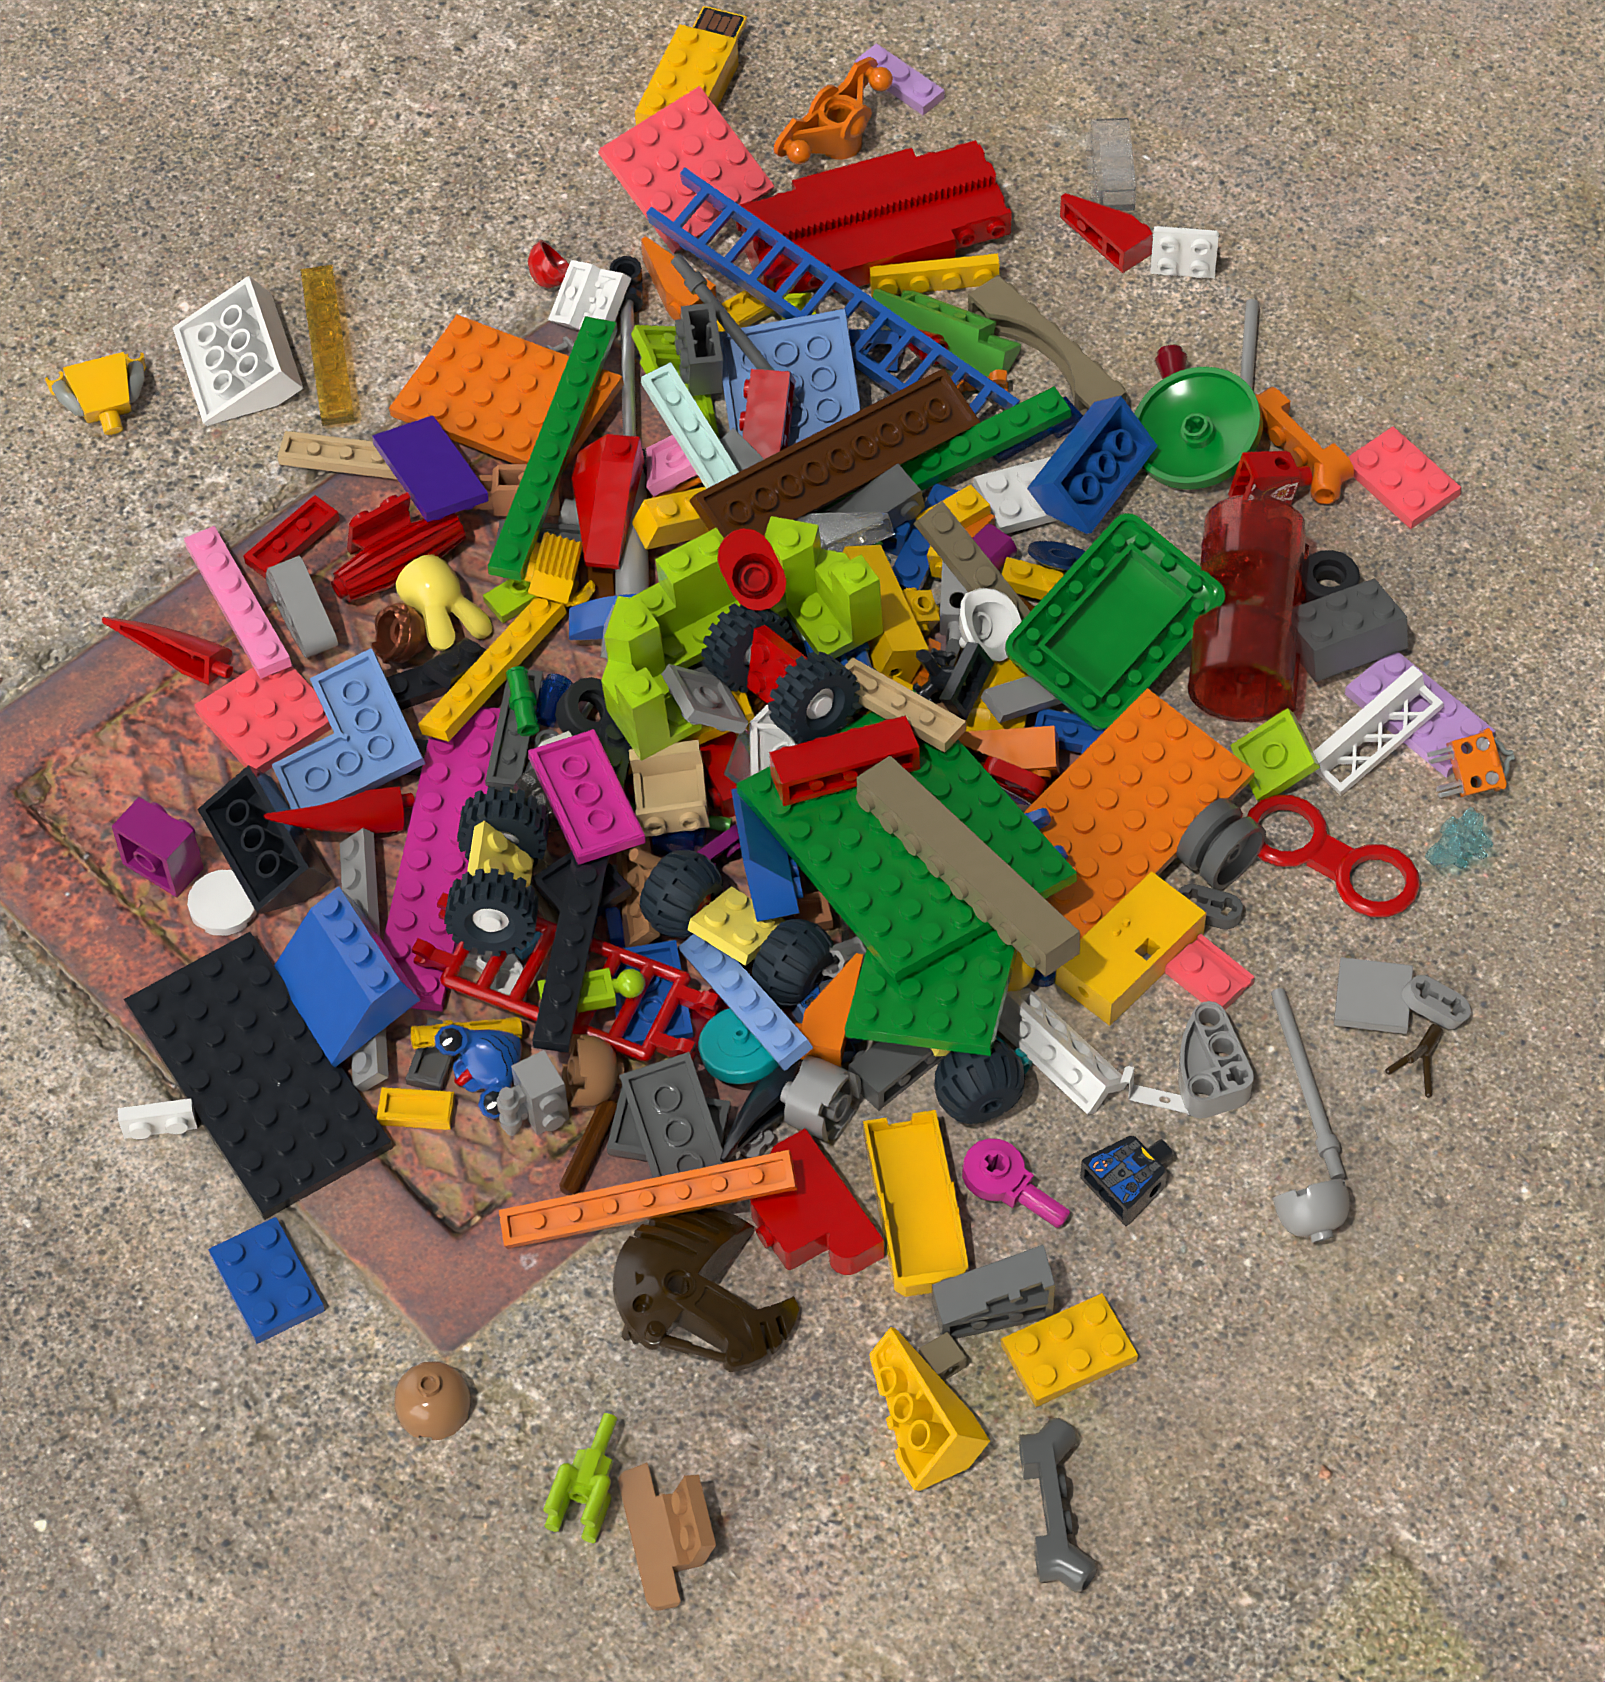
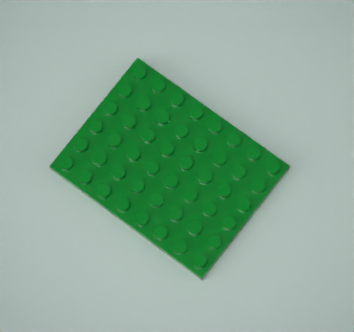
(877, 884)

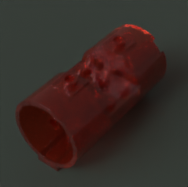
(1246, 649)

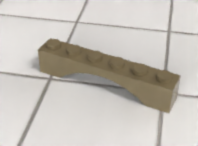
(1024, 323)

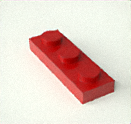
(292, 535)

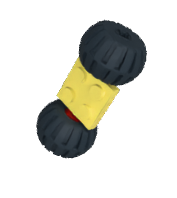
(687, 899)
(978, 1086)

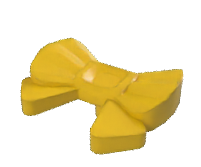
(582, 596)

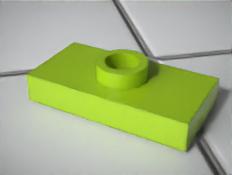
(508, 598)

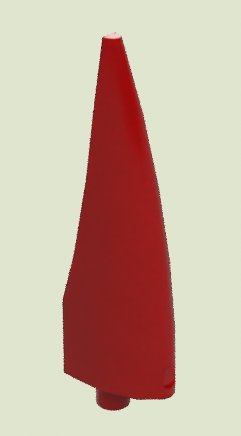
(183, 651)
(373, 810)

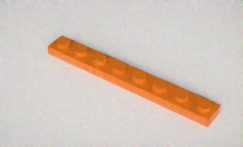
(648, 1199)

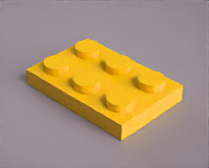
(1069, 1350)

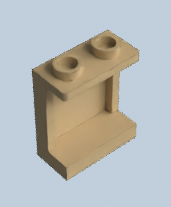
(670, 789)

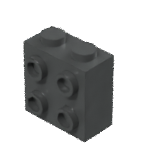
(699, 349)

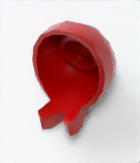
(546, 265)

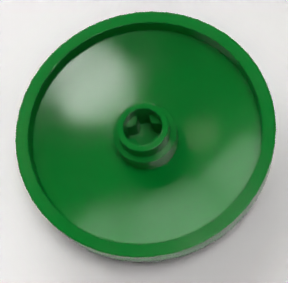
(1200, 425)

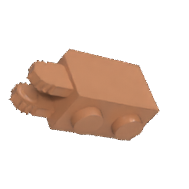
(503, 487)

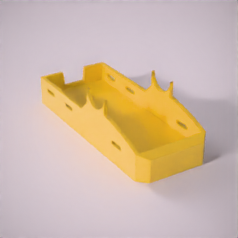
(915, 1202)

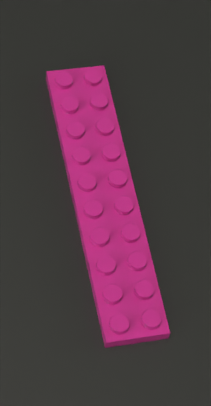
(431, 850)

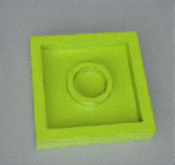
(1276, 754)

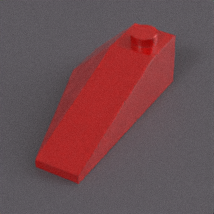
(605, 494)

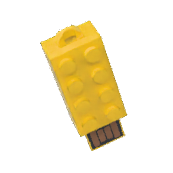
(695, 58)

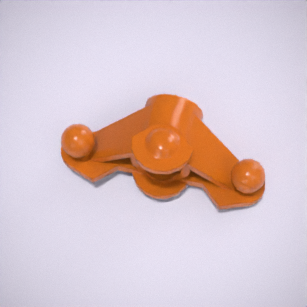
(834, 117)

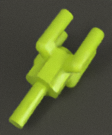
(584, 1482)

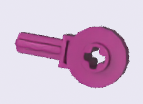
(1008, 1181)

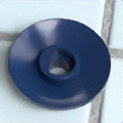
(1055, 554)

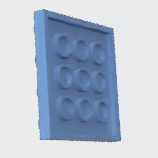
(816, 354)

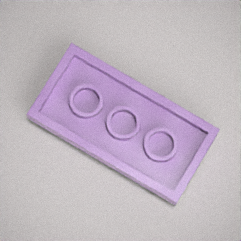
(1449, 724)

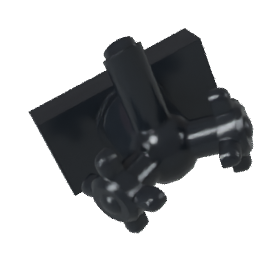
(958, 683)

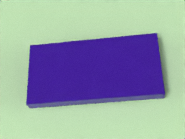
(430, 468)

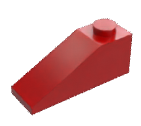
(1110, 231)

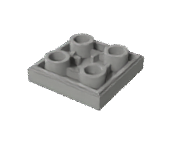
(1372, 995)

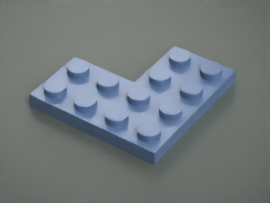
(368, 739)

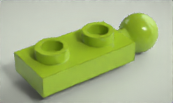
(600, 989)

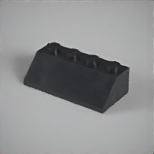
(267, 857)

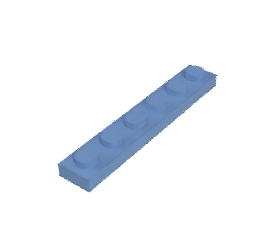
(747, 1001)

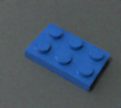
(655, 995)
(266, 1280)

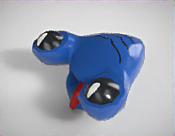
(482, 1062)

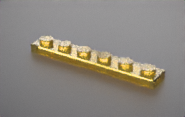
(327, 345)

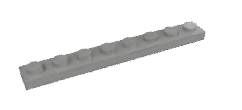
(360, 883)

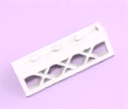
(1368, 721)
(1058, 1050)

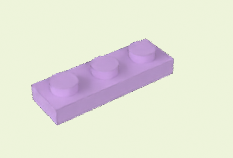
(907, 82)

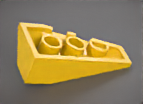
(930, 1422)

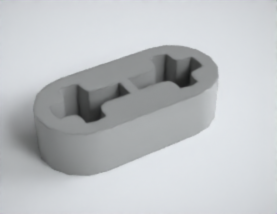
(1436, 1002)

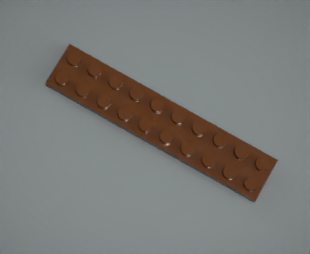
(839, 457)

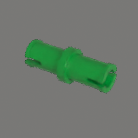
(522, 701)

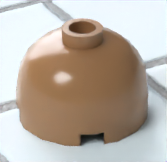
(591, 1071)
(432, 1400)

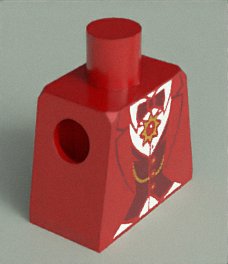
(1269, 475)

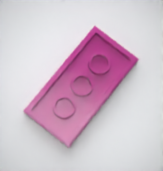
(586, 796)

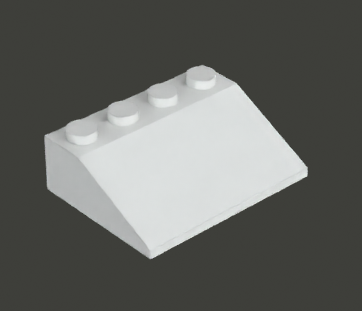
(237, 354)

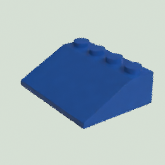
(343, 977)

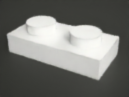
(157, 1118)

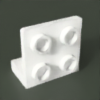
(1184, 252)

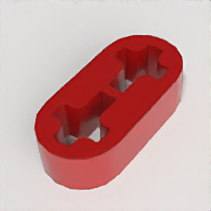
(1015, 778)

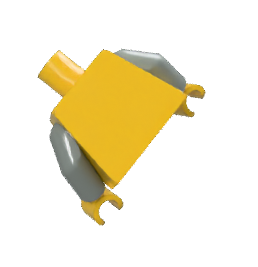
(101, 388)

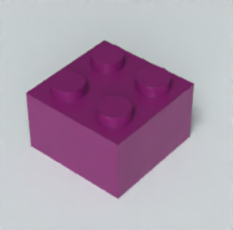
(158, 846)

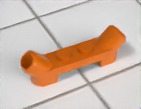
(1328, 466)

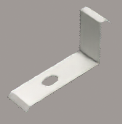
(1151, 1096)

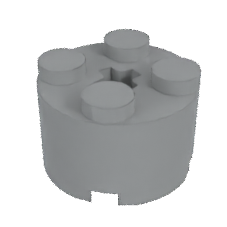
(820, 1098)

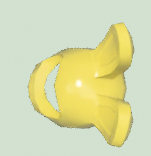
(434, 593)

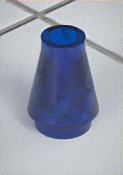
(550, 693)

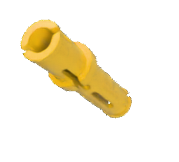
(424, 1035)

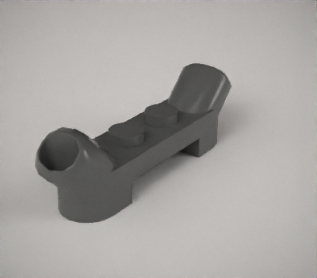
(1053, 1553)

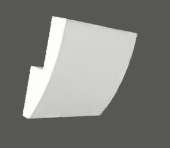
(588, 293)

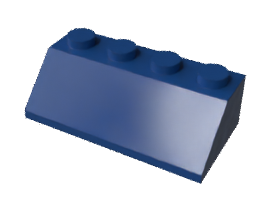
(1093, 465)
(768, 867)

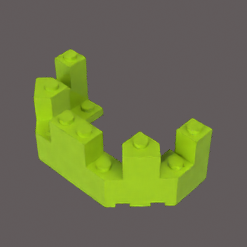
(825, 596)

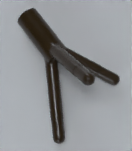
(1422, 1051)

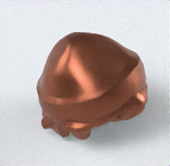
(399, 633)

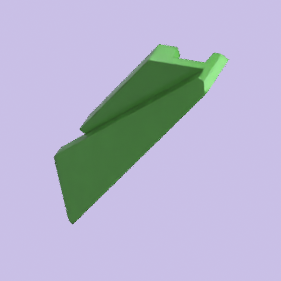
(966, 333)

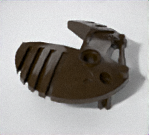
(685, 1257)

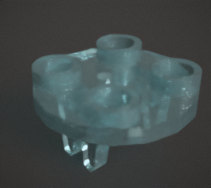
(1460, 838)

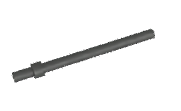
(697, 285)

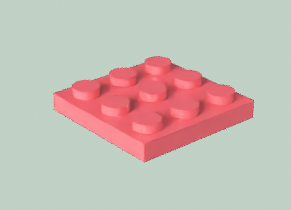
(264, 716)

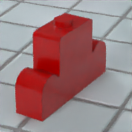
(816, 1215)

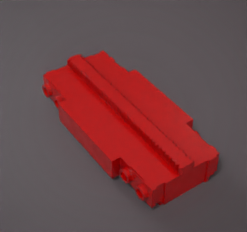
(883, 214)

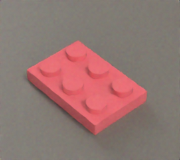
(1403, 477)

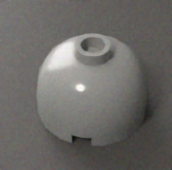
(1314, 1209)

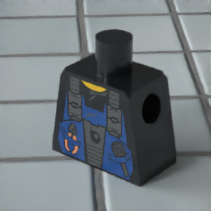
(1127, 1175)

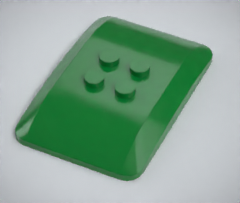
(1113, 621)

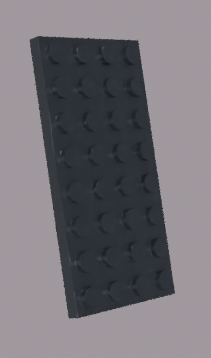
(257, 1075)

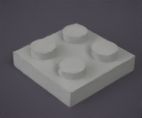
(704, 699)

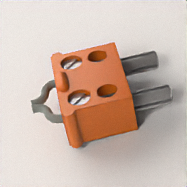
(1479, 763)

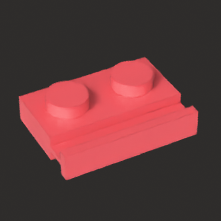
(1209, 973)

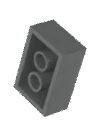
(1348, 629)

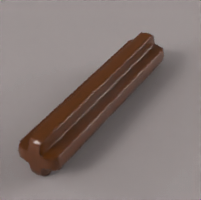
(588, 1148)

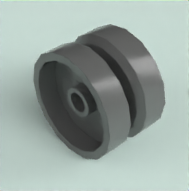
(1221, 843)

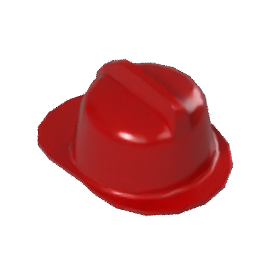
(751, 569)

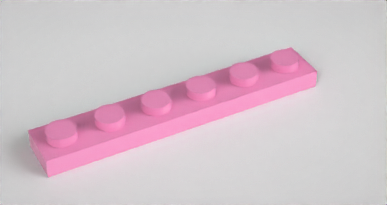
(237, 602)

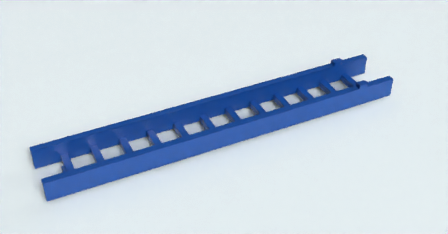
(831, 280)

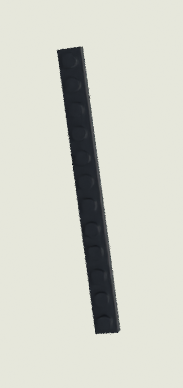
(577, 923)

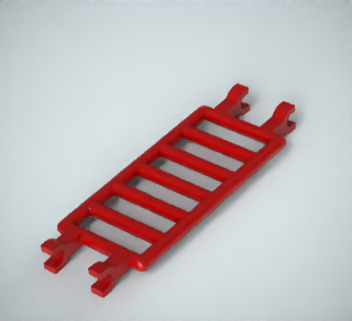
(679, 994)

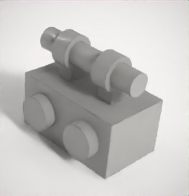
(536, 1095)

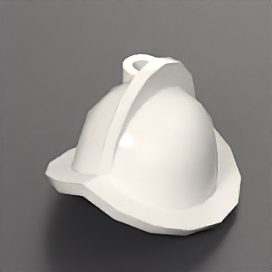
(988, 619)

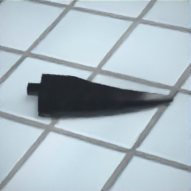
(759, 1109)

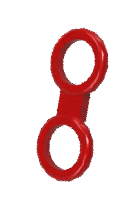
(1336, 858)

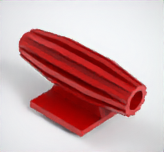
(389, 545)

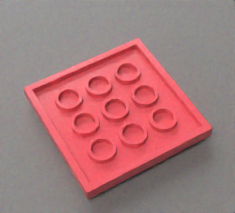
(688, 136)

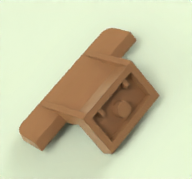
(666, 1532)

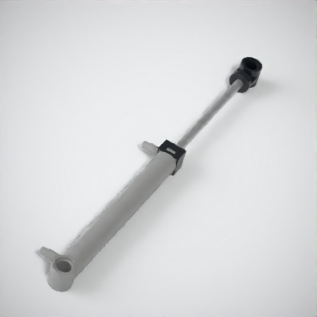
(634, 566)

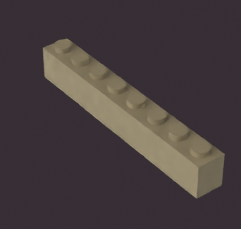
(968, 866)

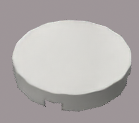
(220, 904)

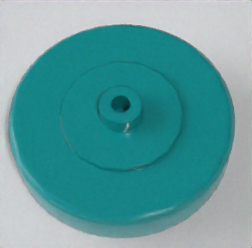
(732, 1051)

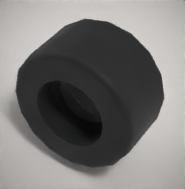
(1328, 566)
(567, 710)

